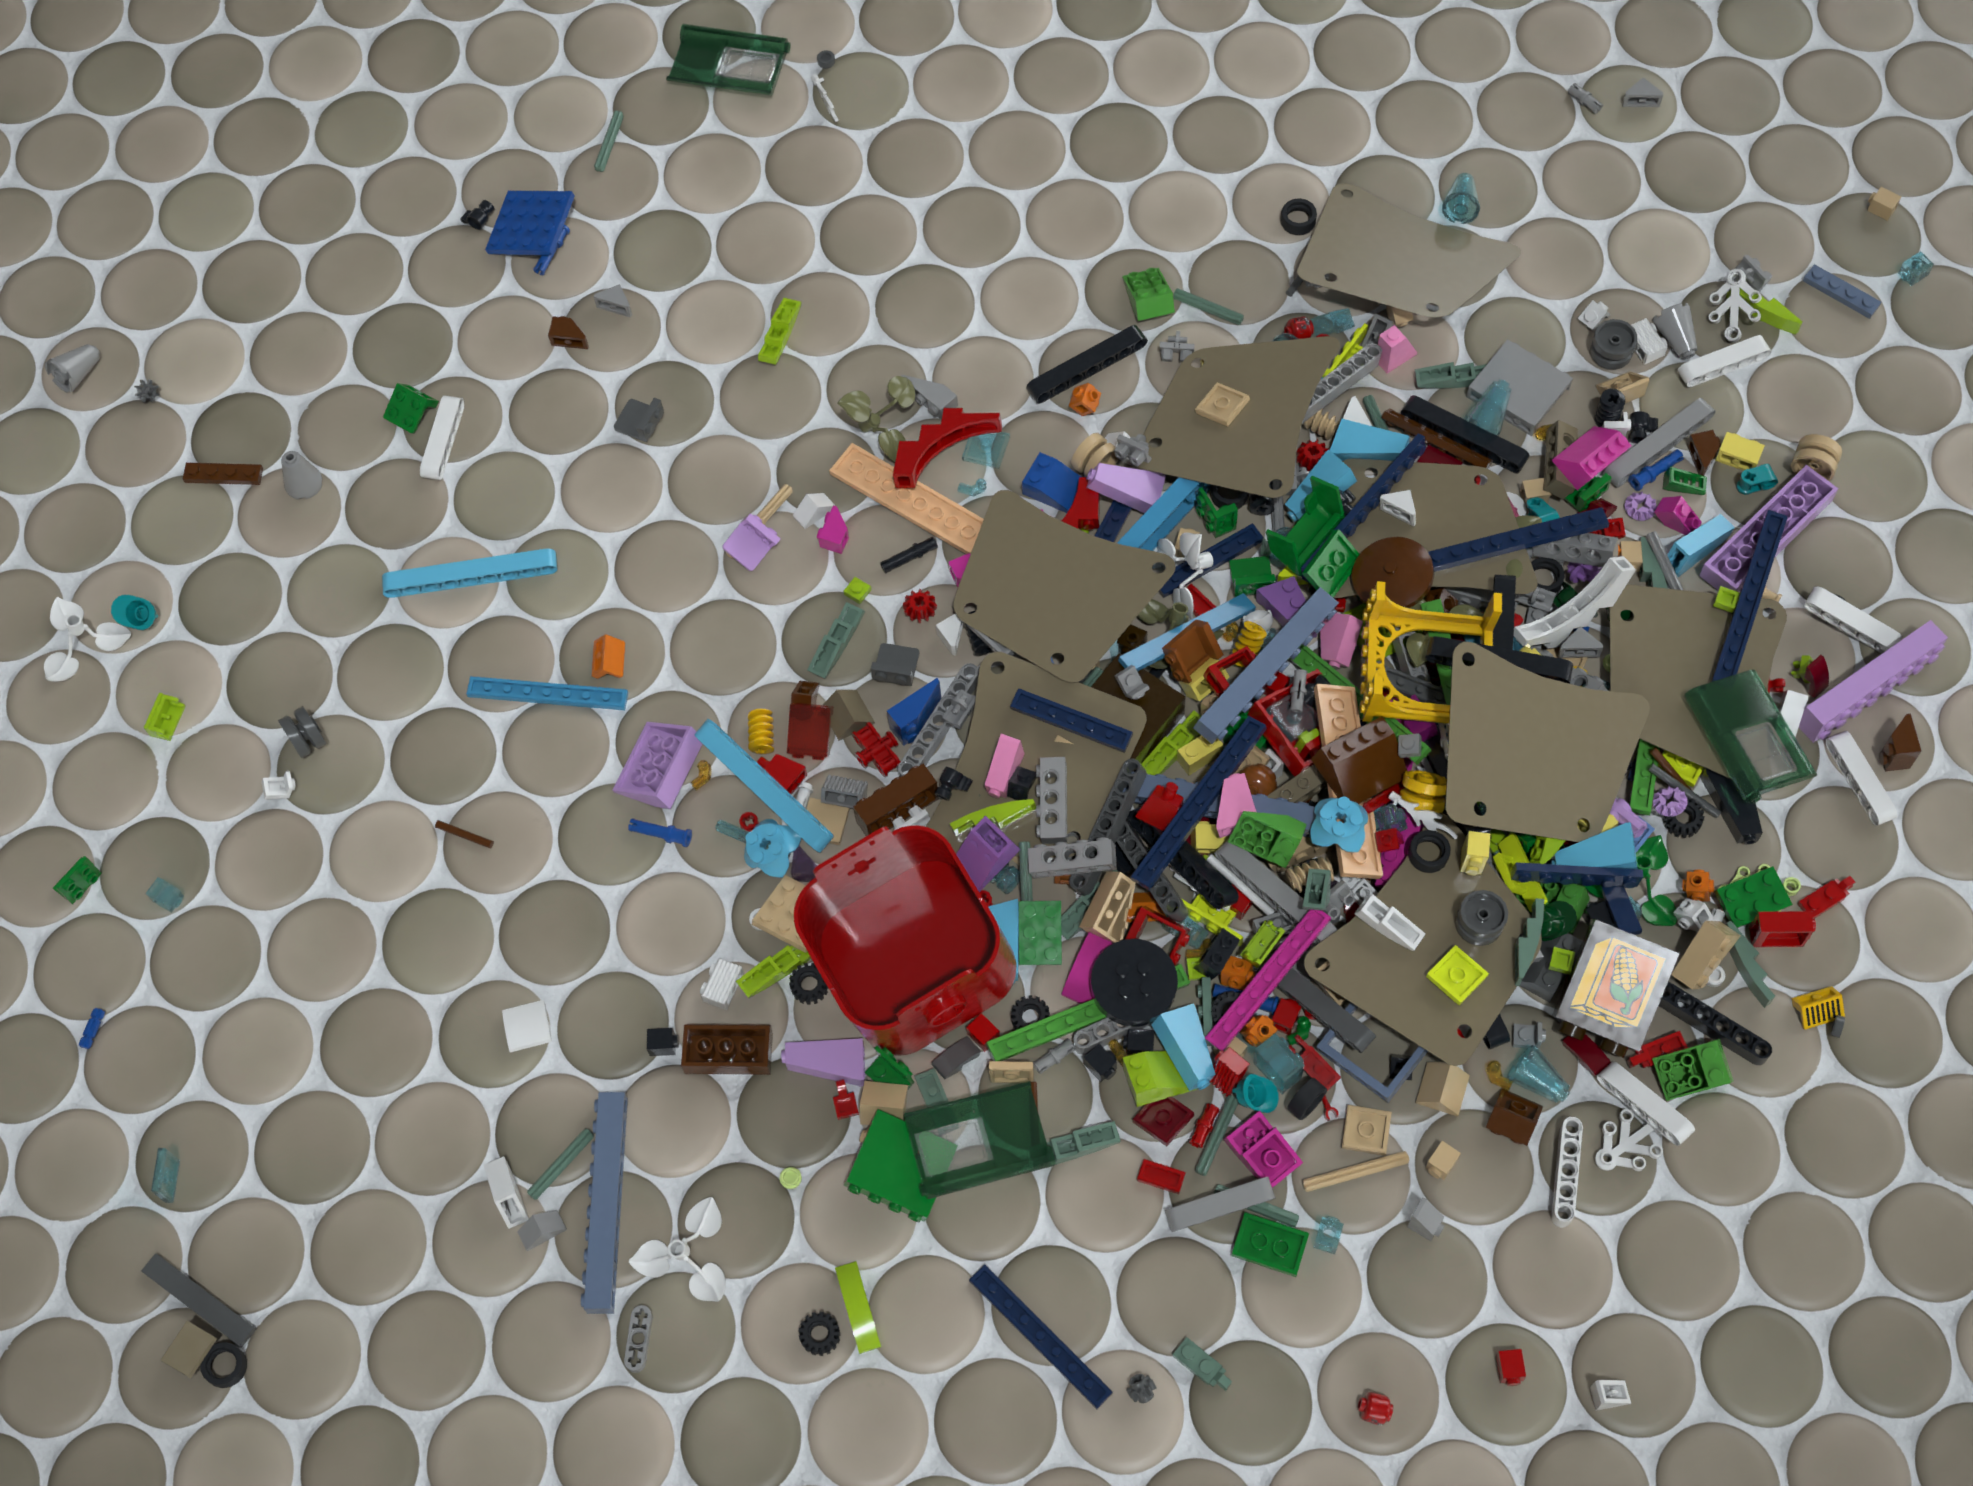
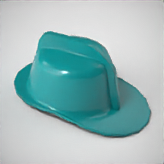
(133, 612)
(1257, 1093)

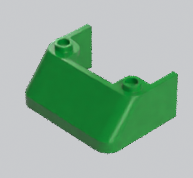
(1322, 516)

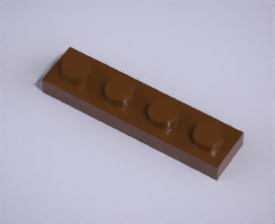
(223, 473)

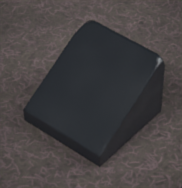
(1397, 1064)

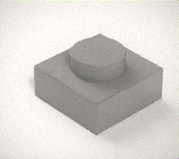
(1409, 745)

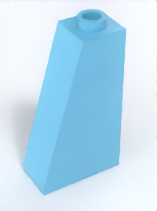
(1367, 442)
(1329, 469)
(1699, 543)
(1608, 849)
(1008, 920)
(1186, 1045)

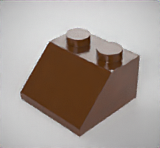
(1901, 747)
(1514, 1117)

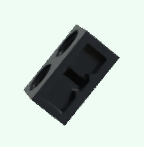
(1217, 953)

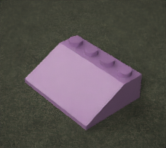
(658, 764)

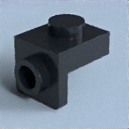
(1021, 783)

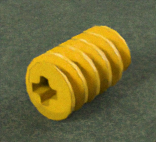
(1252, 637)
(760, 731)

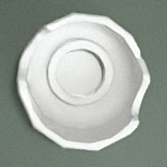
(1260, 617)

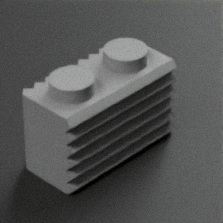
(843, 791)

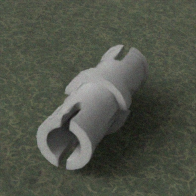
(1585, 98)
(1297, 704)
(1054, 1056)

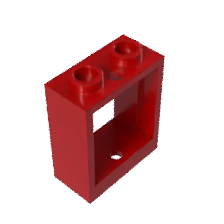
(1215, 677)
(1141, 920)
(1782, 929)

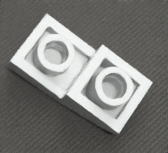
(1359, 886)

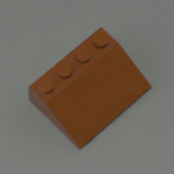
(1362, 762)

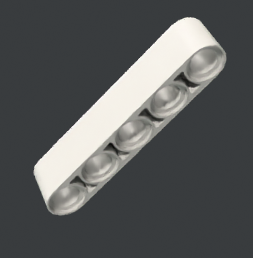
(1724, 361)
(442, 437)
(1851, 620)
(1861, 778)
(1645, 1103)
(1563, 1181)

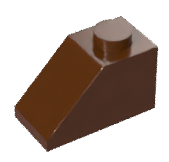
(566, 333)
(1703, 449)
(805, 692)

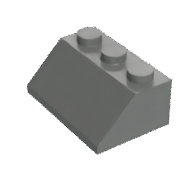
(1539, 978)

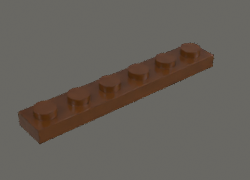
(1444, 443)

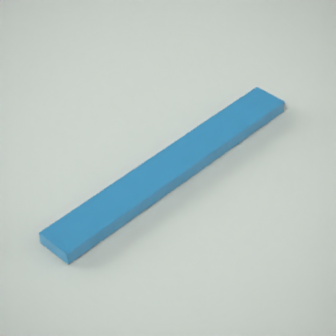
(1217, 619)
(547, 693)

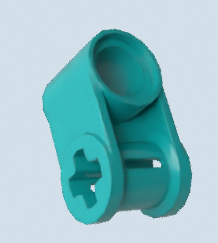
(1757, 479)
(1541, 509)

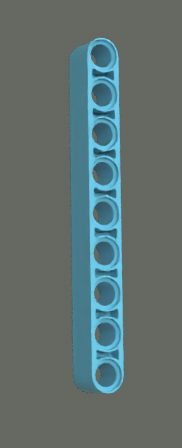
(469, 573)
(764, 785)

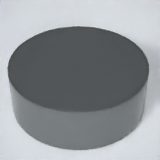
(826, 59)
(1837, 1026)

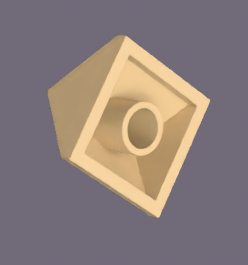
(1629, 383)
(1443, 1087)
(883, 1096)

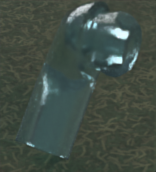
(973, 490)

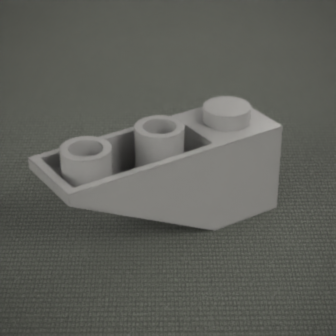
(933, 396)

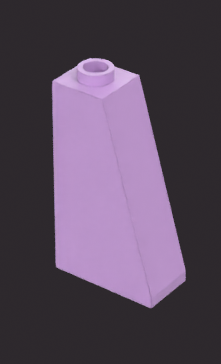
(1127, 485)
(828, 1059)

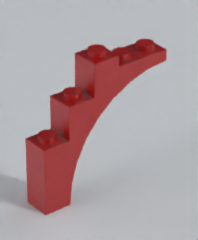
(934, 438)
(1085, 508)

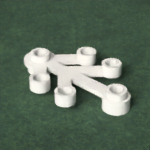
(1734, 302)
(1626, 1144)

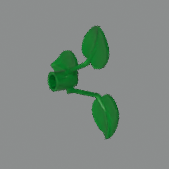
(1650, 856)

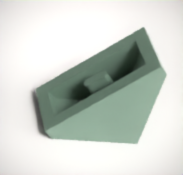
(1317, 889)

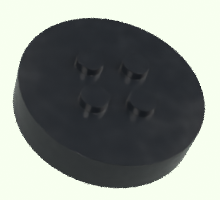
(1133, 982)

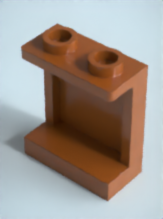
(1191, 650)

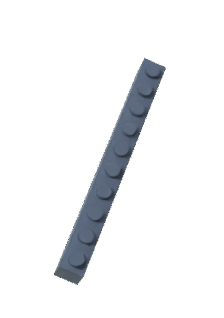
(1265, 666)
(1263, 804)
(605, 1203)

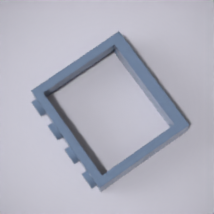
(1360, 1075)

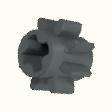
(152, 392)
(1141, 1388)

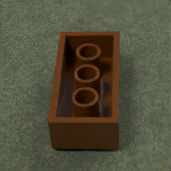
(896, 800)
(727, 1049)

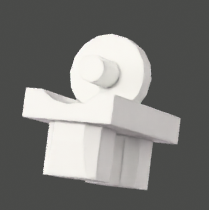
(919, 817)

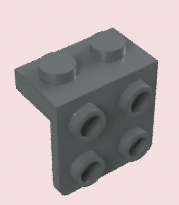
(639, 419)
(895, 664)

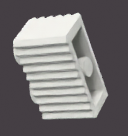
(1649, 343)
(721, 984)

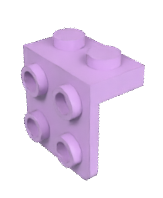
(750, 542)

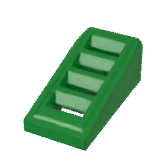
(1672, 482)

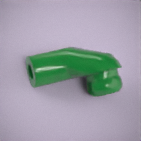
(1303, 1030)

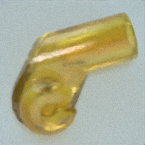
(1540, 433)
(1231, 632)
(704, 775)
(1194, 953)
(1118, 1051)
(1496, 1077)

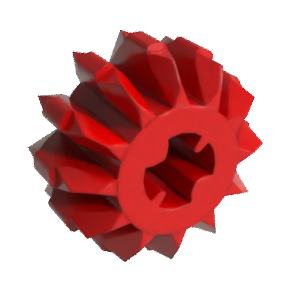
(1310, 453)
(917, 599)

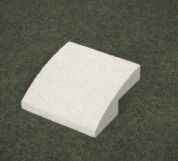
(526, 1026)

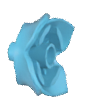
(1328, 831)
(775, 859)

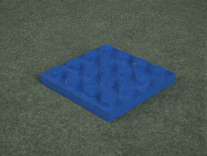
(530, 222)

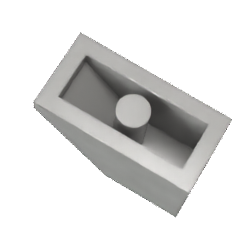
(1426, 1220)

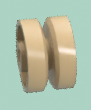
(1092, 452)
(1818, 453)

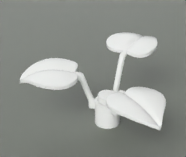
(1190, 548)
(69, 616)
(652, 1256)

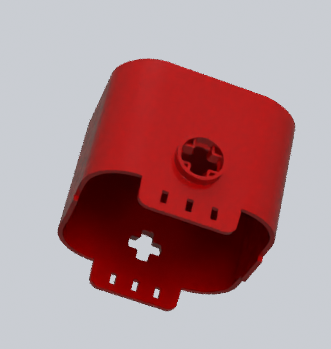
(903, 938)

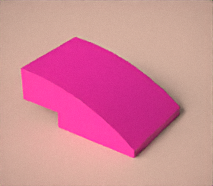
(1079, 980)
(1263, 1149)

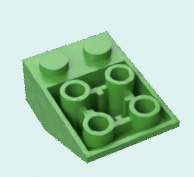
(1149, 294)
(1268, 835)
(1572, 894)
(1693, 1069)

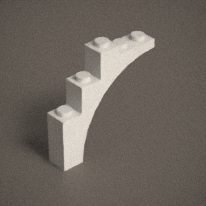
(1580, 610)

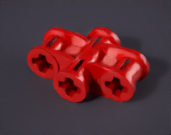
(876, 749)

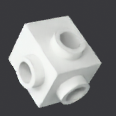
(1692, 914)

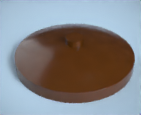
(1400, 564)

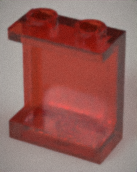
(809, 730)

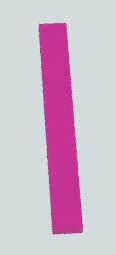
(1267, 979)

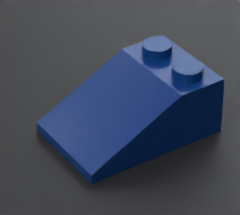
(1051, 483)
(912, 713)

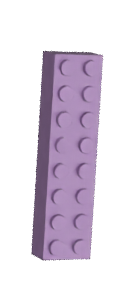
(1799, 499)
(1872, 681)

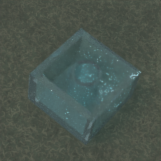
(1279, 1063)

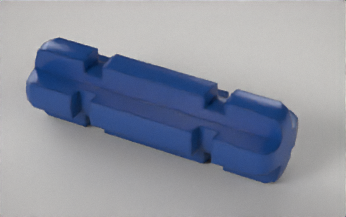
(91, 1028)

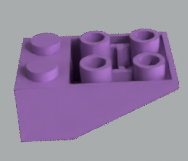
(986, 852)

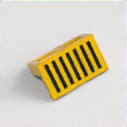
(1819, 1007)

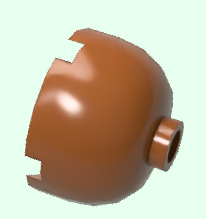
(1260, 779)

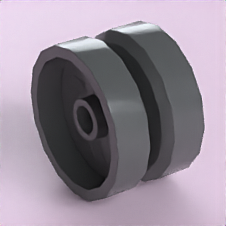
(1613, 344)
(305, 730)
(1481, 917)

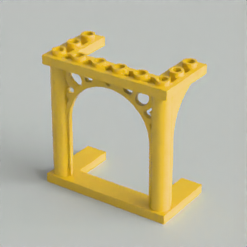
(1384, 613)

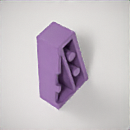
(1282, 599)

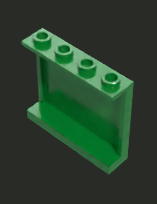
(888, 1170)

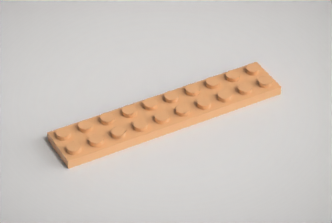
(918, 504)
(1337, 717)

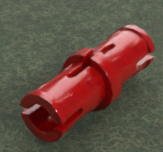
(1204, 1125)

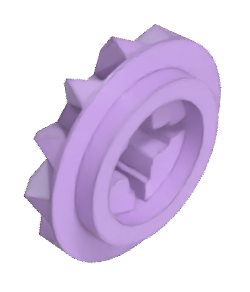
(1642, 513)
(1672, 808)

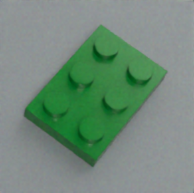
(1332, 564)
(1752, 895)
(1040, 933)
(1270, 1244)

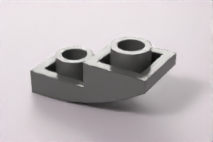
(955, 1057)

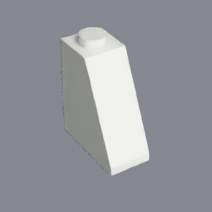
(1792, 708)
(505, 1192)

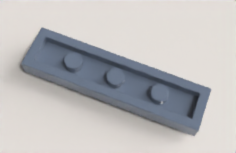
(1842, 291)

